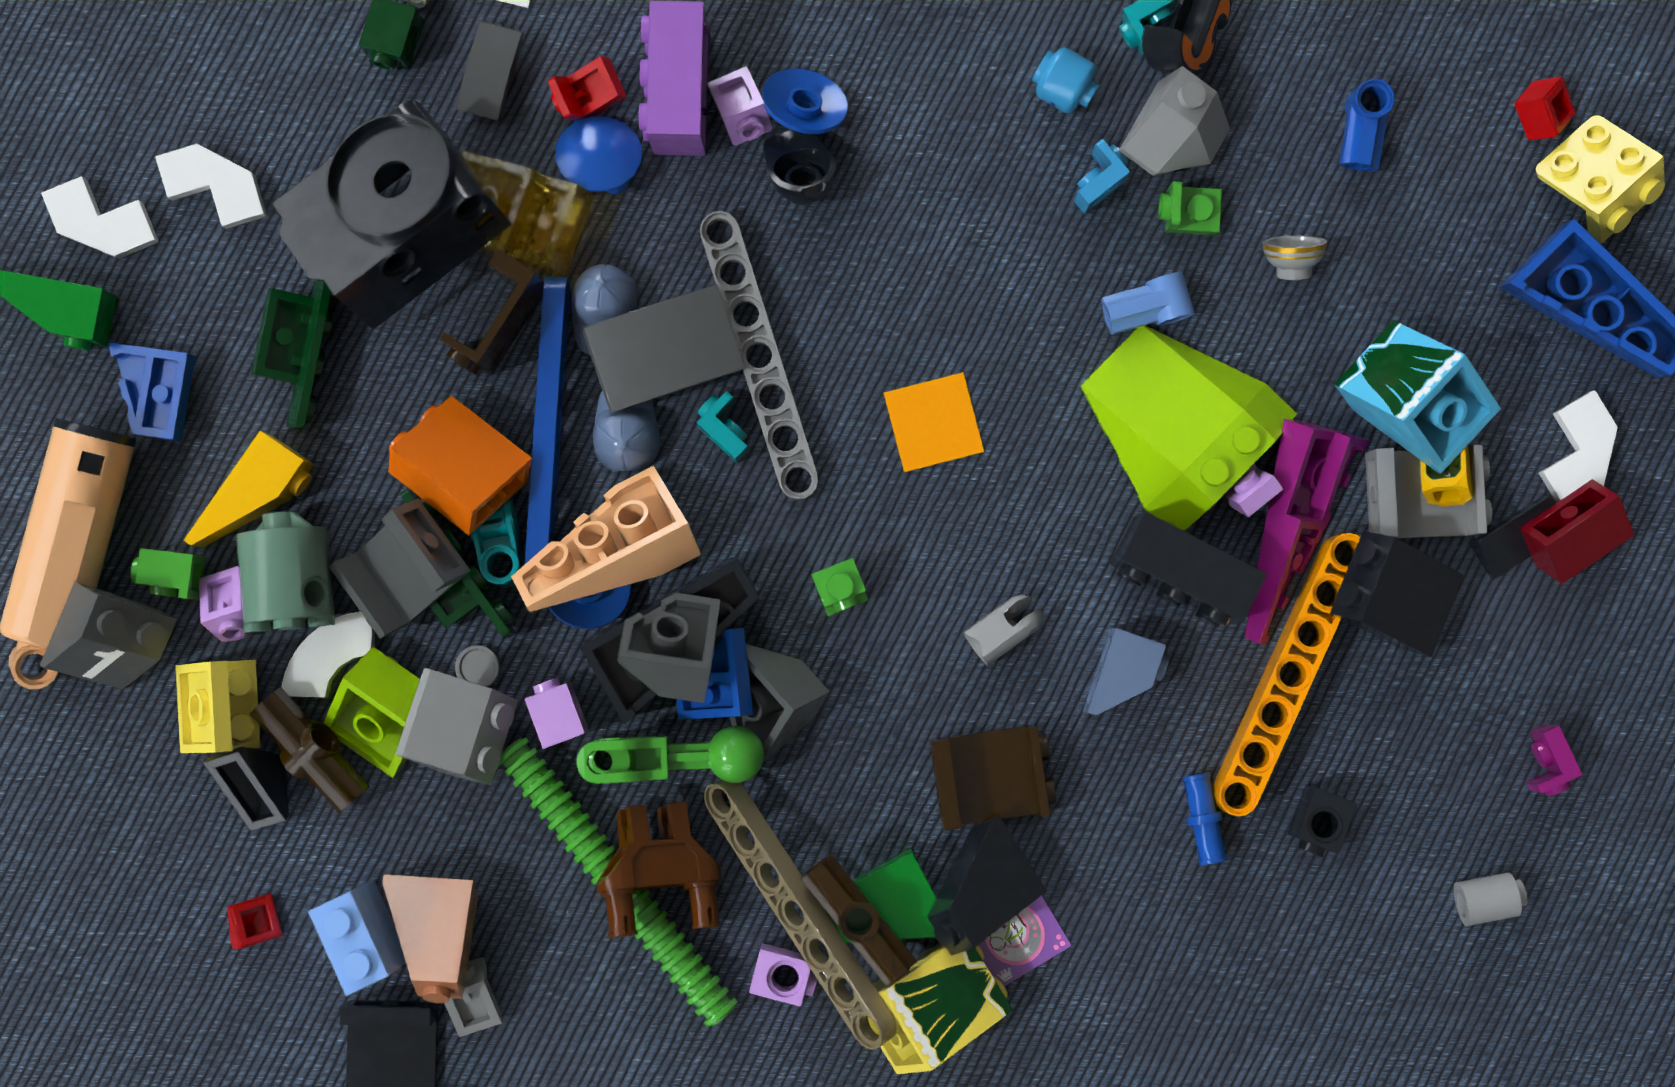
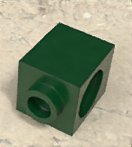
(391, 34)

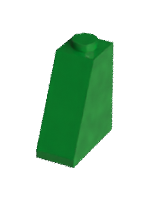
(899, 895)

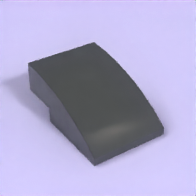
(663, 348)

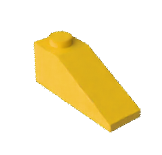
(257, 484)

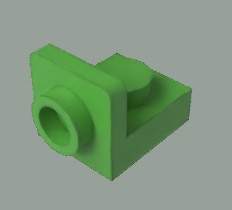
(1190, 210)

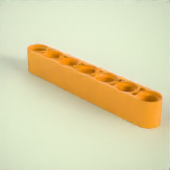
(1272, 689)

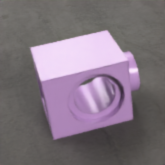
(556, 712)
(765, 985)

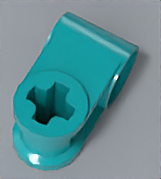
(498, 540)

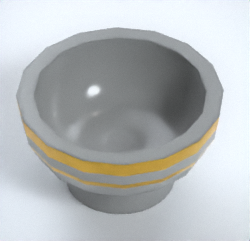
(1294, 255)

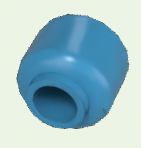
(1065, 80)

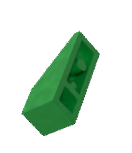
(62, 308)

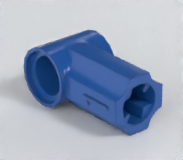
(1365, 129)

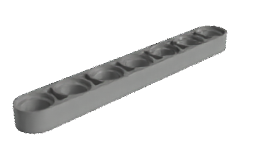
(759, 333)

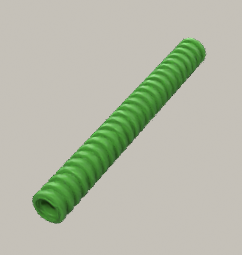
(595, 855)

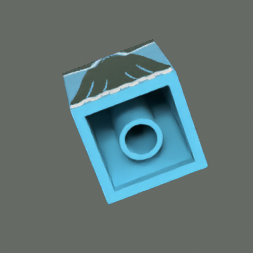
(1419, 394)

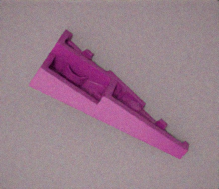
(1309, 469)

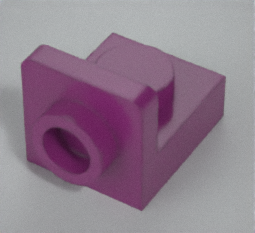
(1554, 753)

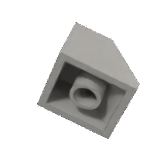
(457, 727)

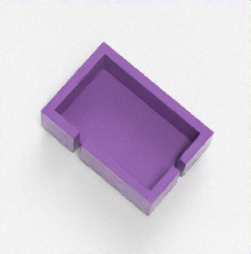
(674, 77)

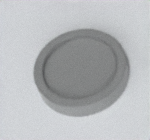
(478, 665)

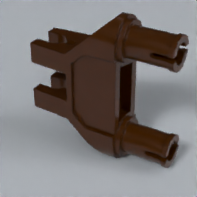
(658, 864)

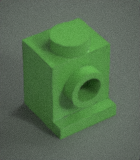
(169, 572)
(840, 587)

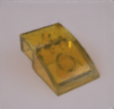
(542, 210)

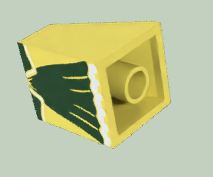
(940, 1007)

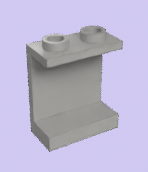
(1400, 508)

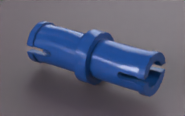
(1204, 819)

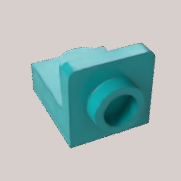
(1143, 13)
(725, 435)

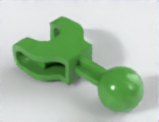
(732, 755)

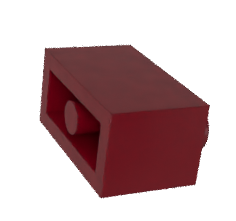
(1577, 531)

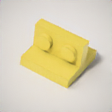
(217, 706)

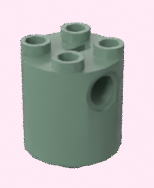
(285, 574)

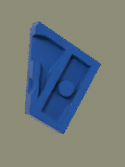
(155, 389)
(728, 682)

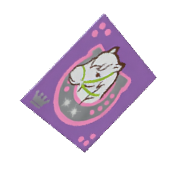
(1024, 943)

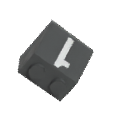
(107, 637)

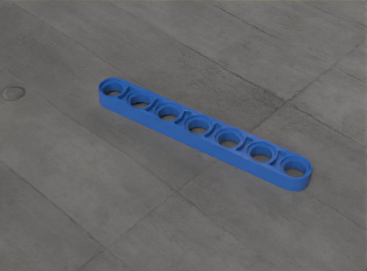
(548, 414)

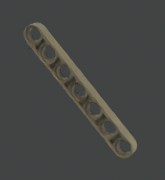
(816, 922)

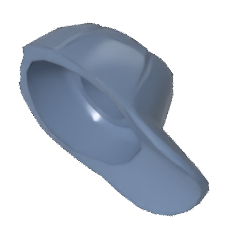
(599, 296)
(626, 437)

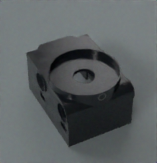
(372, 242)

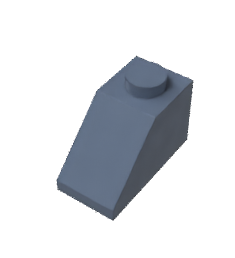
(1125, 670)

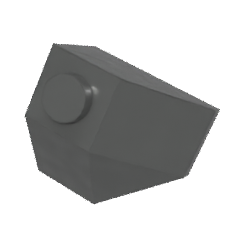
(672, 646)
(782, 696)

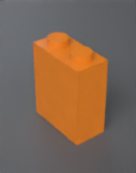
(458, 464)

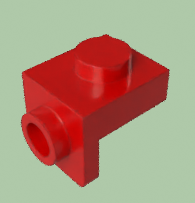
(587, 90)

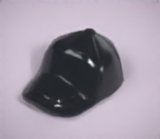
(799, 166)

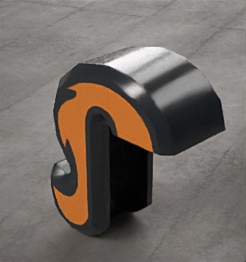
(1189, 37)

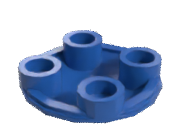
(598, 154)

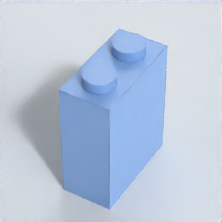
(359, 937)

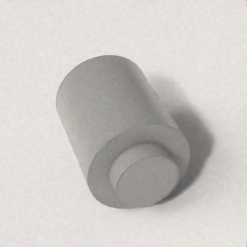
(1489, 898)

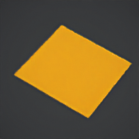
(933, 422)

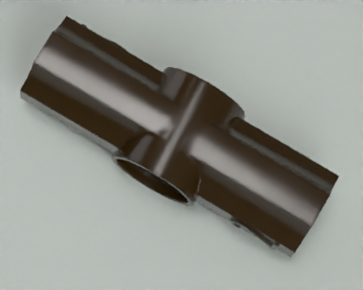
(309, 749)
(878, 941)

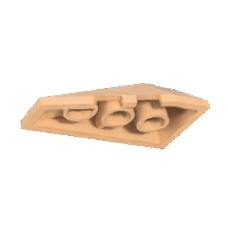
(622, 542)

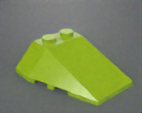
(1181, 422)

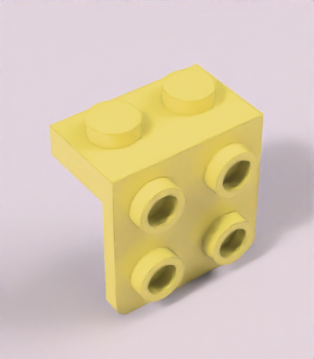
(1604, 174)

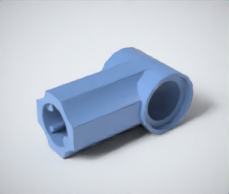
(1159, 302)

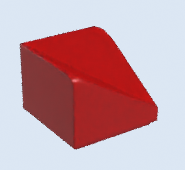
(1545, 108)

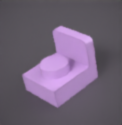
(740, 106)
(1252, 491)
(222, 605)

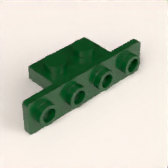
(291, 345)
(469, 591)

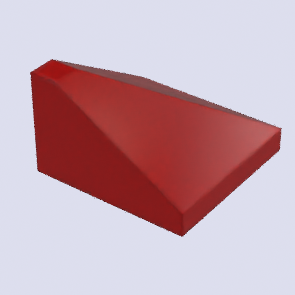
(253, 922)

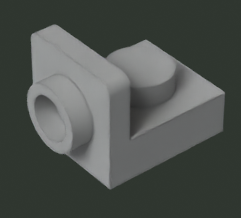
(478, 1007)

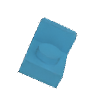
(1098, 184)

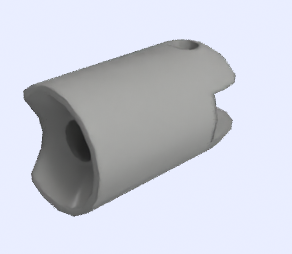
(999, 633)

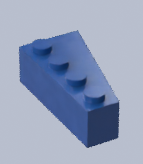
(1596, 297)

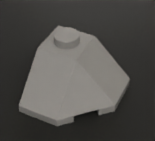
(1177, 126)

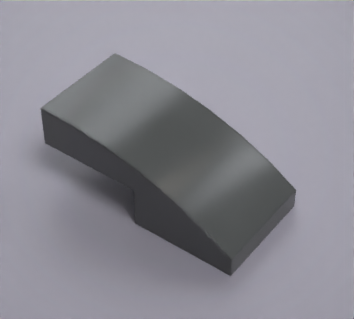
(489, 70)

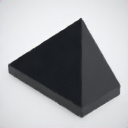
(253, 784)

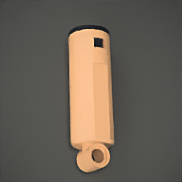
(64, 535)

